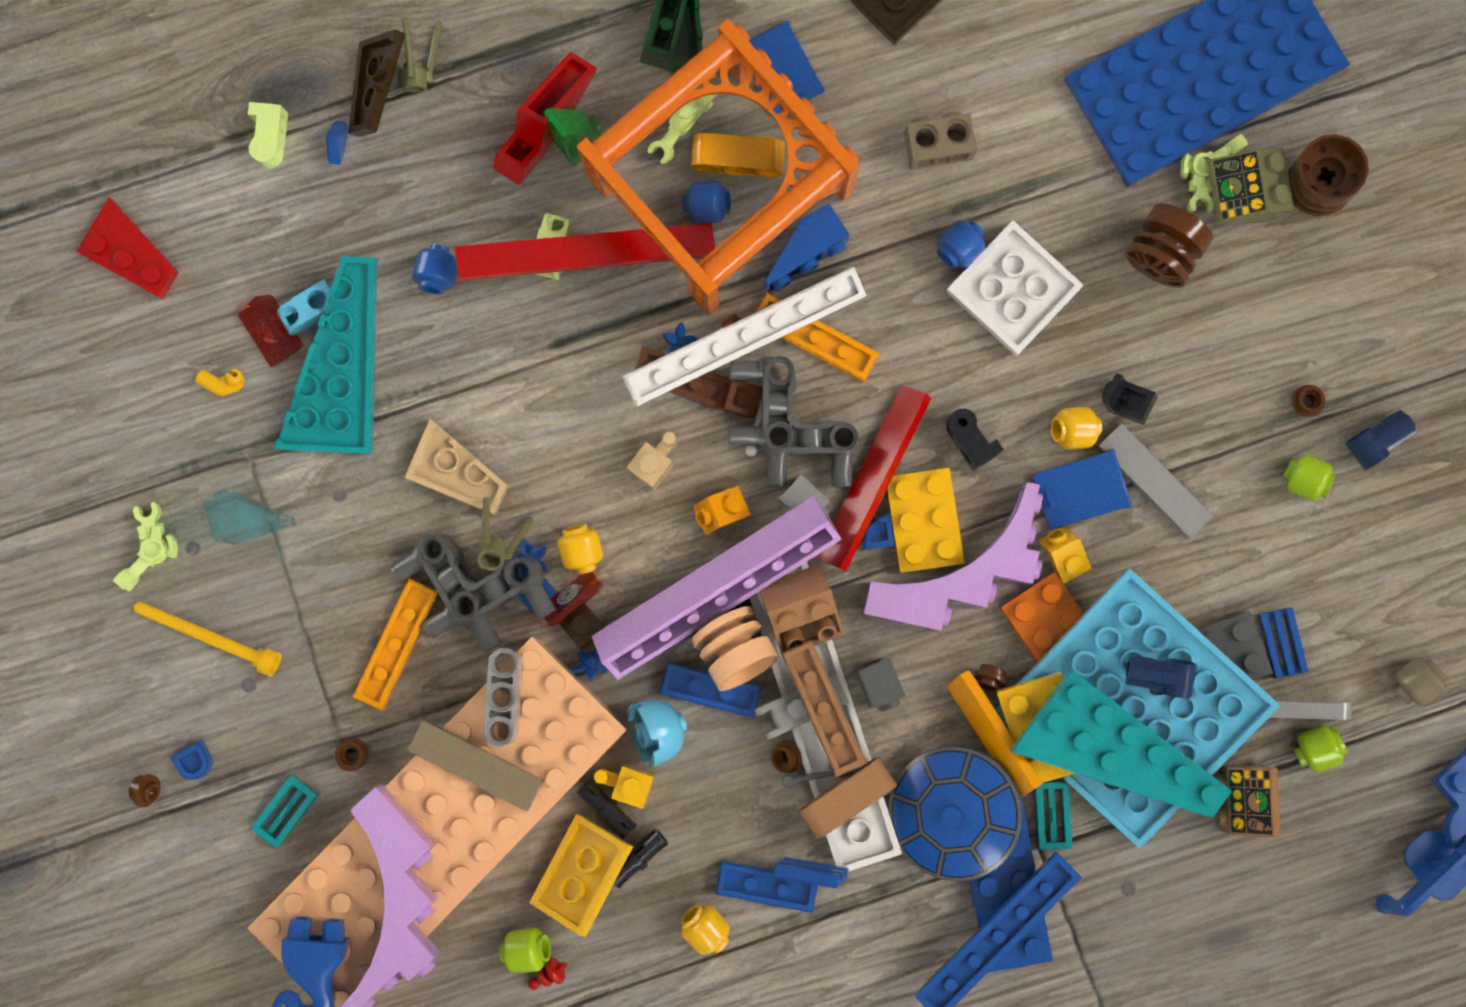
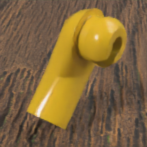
(223, 385)

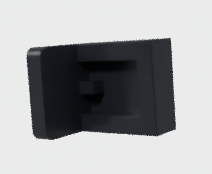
(1128, 399)

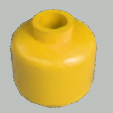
(1076, 428)
(580, 548)
(705, 929)

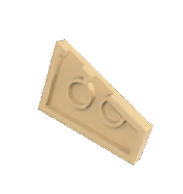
(453, 471)

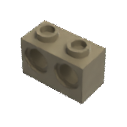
(943, 149)

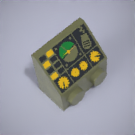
(1251, 186)

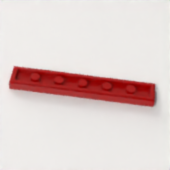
(875, 475)

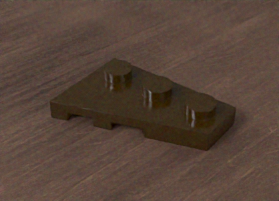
(373, 77)

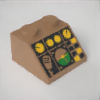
(1254, 801)

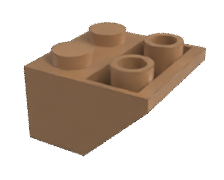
(801, 609)

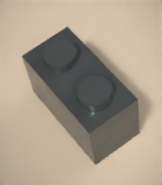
(880, 684)

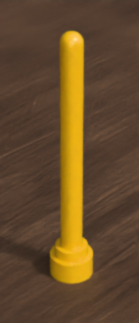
(264, 660)

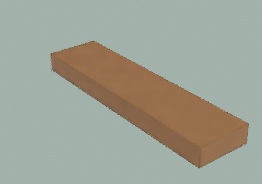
(823, 708)

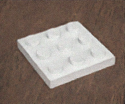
(1014, 288)

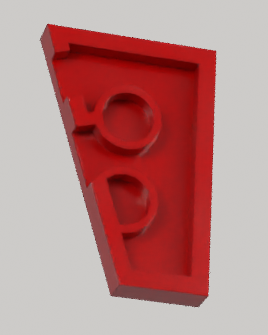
(123, 249)

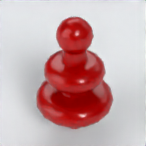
(547, 975)

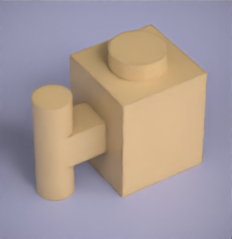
(651, 463)

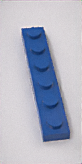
(999, 934)

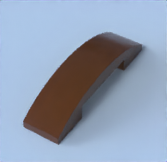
(712, 389)

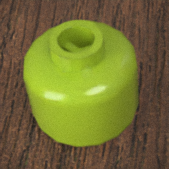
(1310, 477)
(1320, 748)
(525, 950)

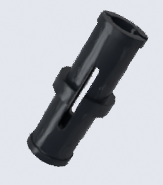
(606, 809)
(641, 855)

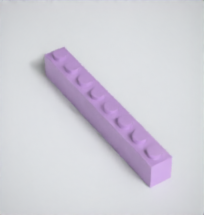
(715, 588)

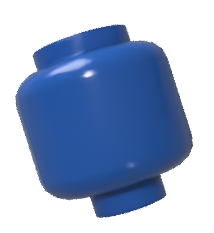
(707, 201)
(960, 244)
(435, 269)

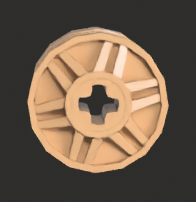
(732, 644)

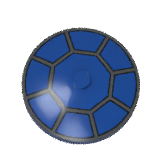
(956, 813)

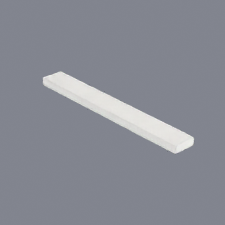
(743, 336)

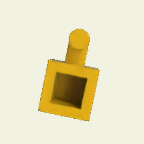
(631, 785)

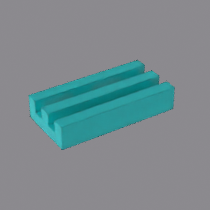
(303, 788)
(1066, 816)

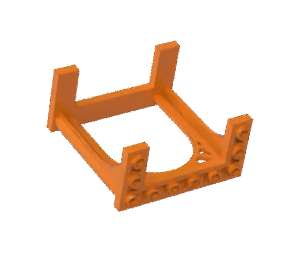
(733, 53)

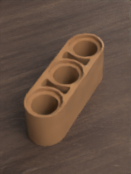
(847, 798)

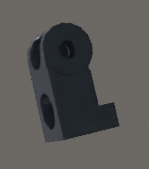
(969, 439)

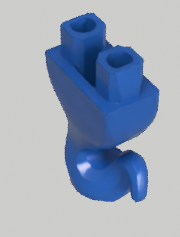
(312, 960)

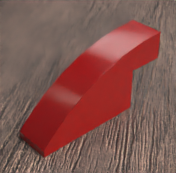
(531, 134)

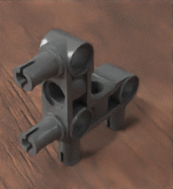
(777, 412)
(456, 584)

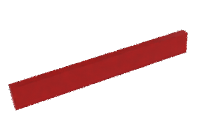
(576, 252)

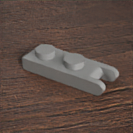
(790, 712)

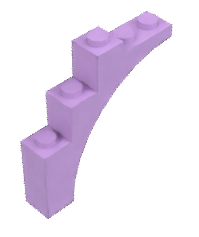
(1005, 559)
(398, 847)

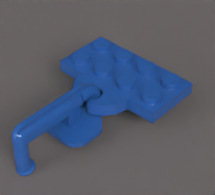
(1437, 857)

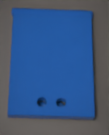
(789, 59)
(1082, 490)

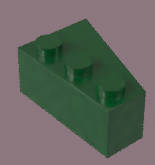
(672, 34)

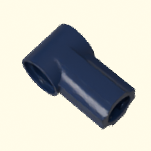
(1375, 443)
(1171, 676)

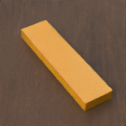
(830, 346)
(396, 644)
(992, 731)

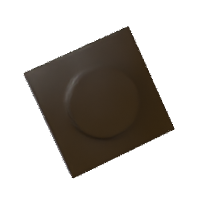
(581, 626)

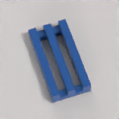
(1301, 665)
(811, 872)

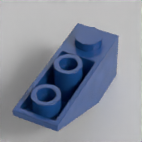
(813, 239)

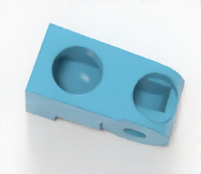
(305, 308)

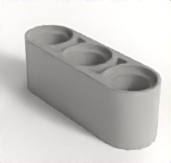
(493, 711)

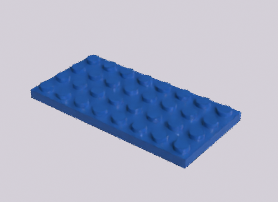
(1202, 78)

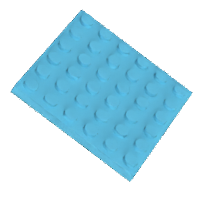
(1205, 728)

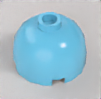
(657, 731)

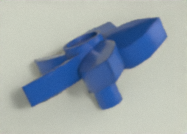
(678, 339)
(537, 553)
(589, 664)

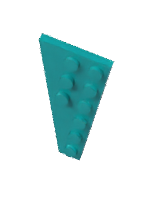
(337, 380)
(1101, 740)

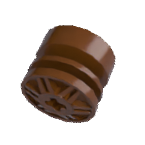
(1331, 159)
(1169, 245)

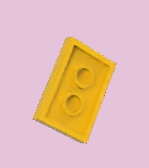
(925, 521)
(1020, 706)
(581, 875)

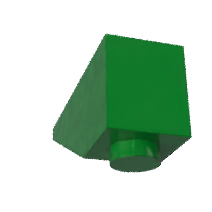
(570, 128)

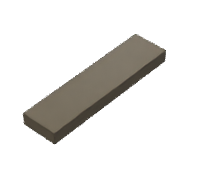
(475, 765)

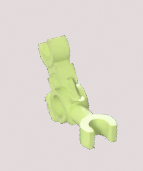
(680, 124)
(1199, 172)
(152, 549)

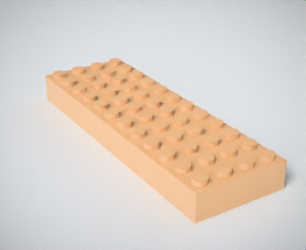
(558, 740)

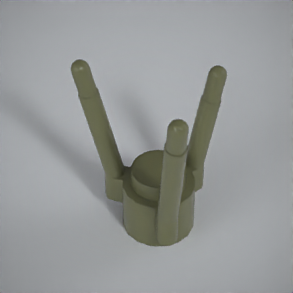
(413, 76)
(492, 548)

